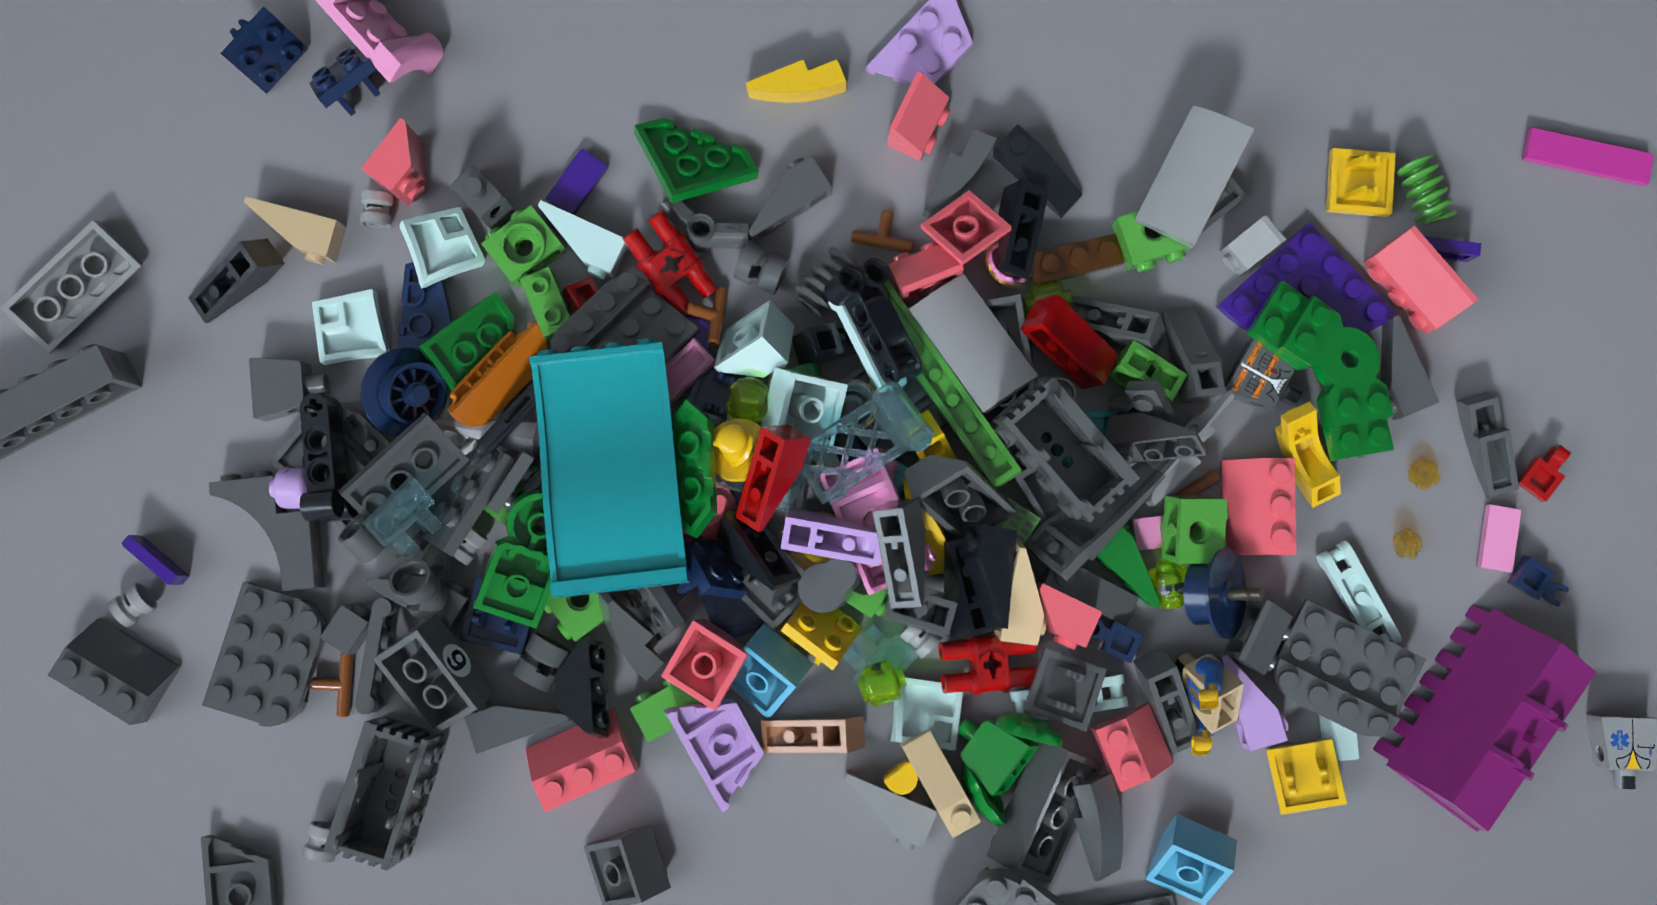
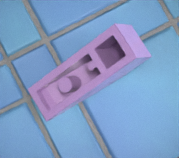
(830, 537)
(1258, 718)

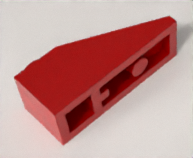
(772, 471)

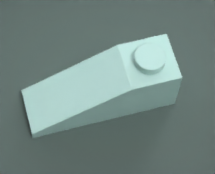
(595, 246)

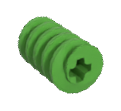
(1425, 191)

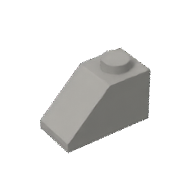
(1252, 245)

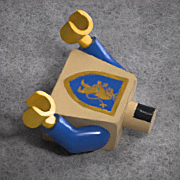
(1212, 695)

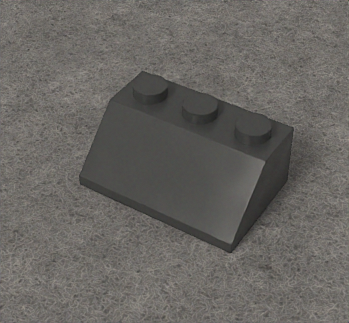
(956, 494)
(115, 672)

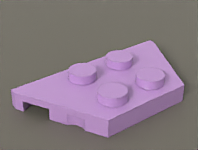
(926, 44)
(718, 745)

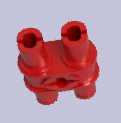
(652, 262)
(980, 679)

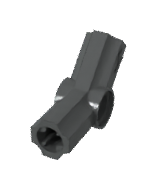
(720, 232)

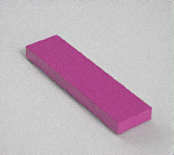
(1588, 157)

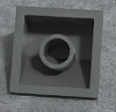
(1259, 637)
(627, 867)

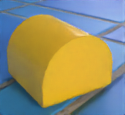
(901, 778)

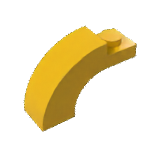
(1300, 440)

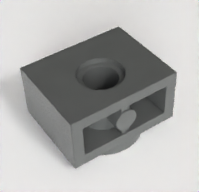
(933, 617)

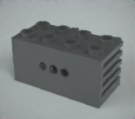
(1096, 465)
(362, 820)

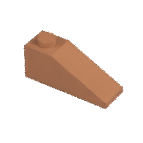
(813, 734)

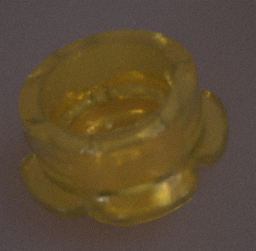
(1415, 474)
(1407, 543)

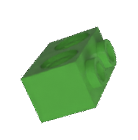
(546, 301)
(1142, 364)

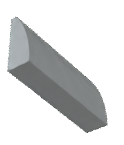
(1194, 175)
(71, 286)
(973, 343)

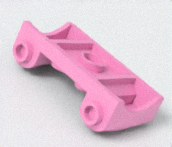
(383, 39)
(858, 509)

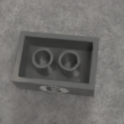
(434, 675)

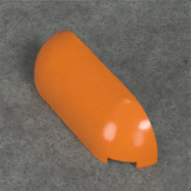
(496, 377)

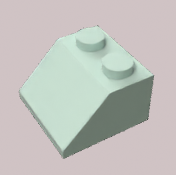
(756, 343)
(804, 402)

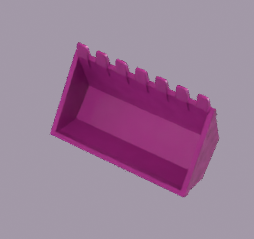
(1487, 717)

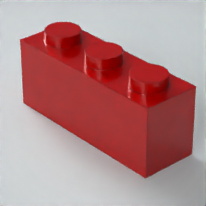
(1069, 341)

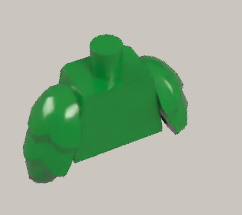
(998, 755)

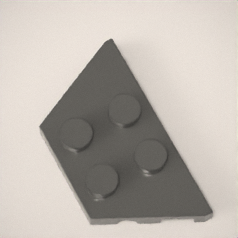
(236, 874)

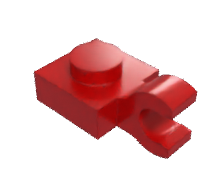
(1542, 475)

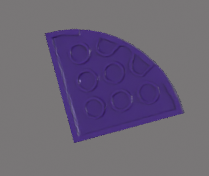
(1315, 270)

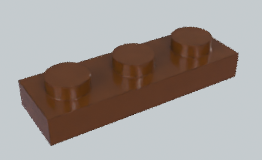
(1077, 259)

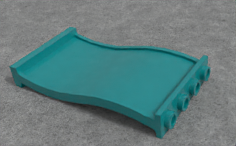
(608, 469)

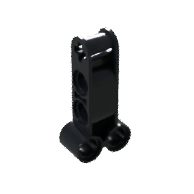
(875, 318)
(322, 496)

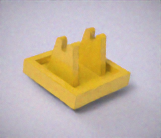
(1360, 182)
(822, 634)
(1306, 776)

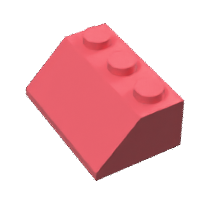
(1419, 280)
(1260, 505)
(579, 763)

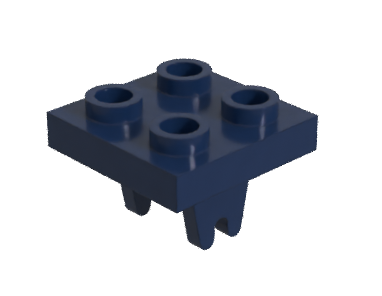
(263, 49)
(334, 82)
(712, 392)
(711, 569)
(493, 630)

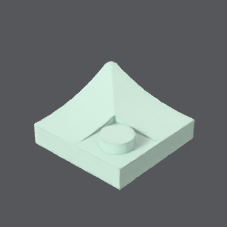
(441, 245)
(349, 327)
(926, 707)

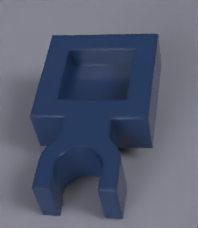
(1535, 580)
(1118, 640)

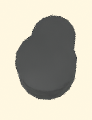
(828, 584)

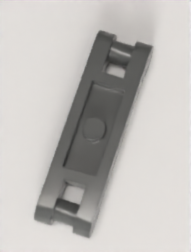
(378, 638)

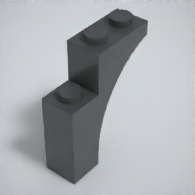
(292, 537)

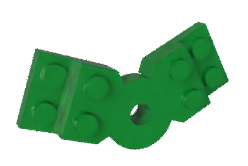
(1312, 335)
(518, 568)

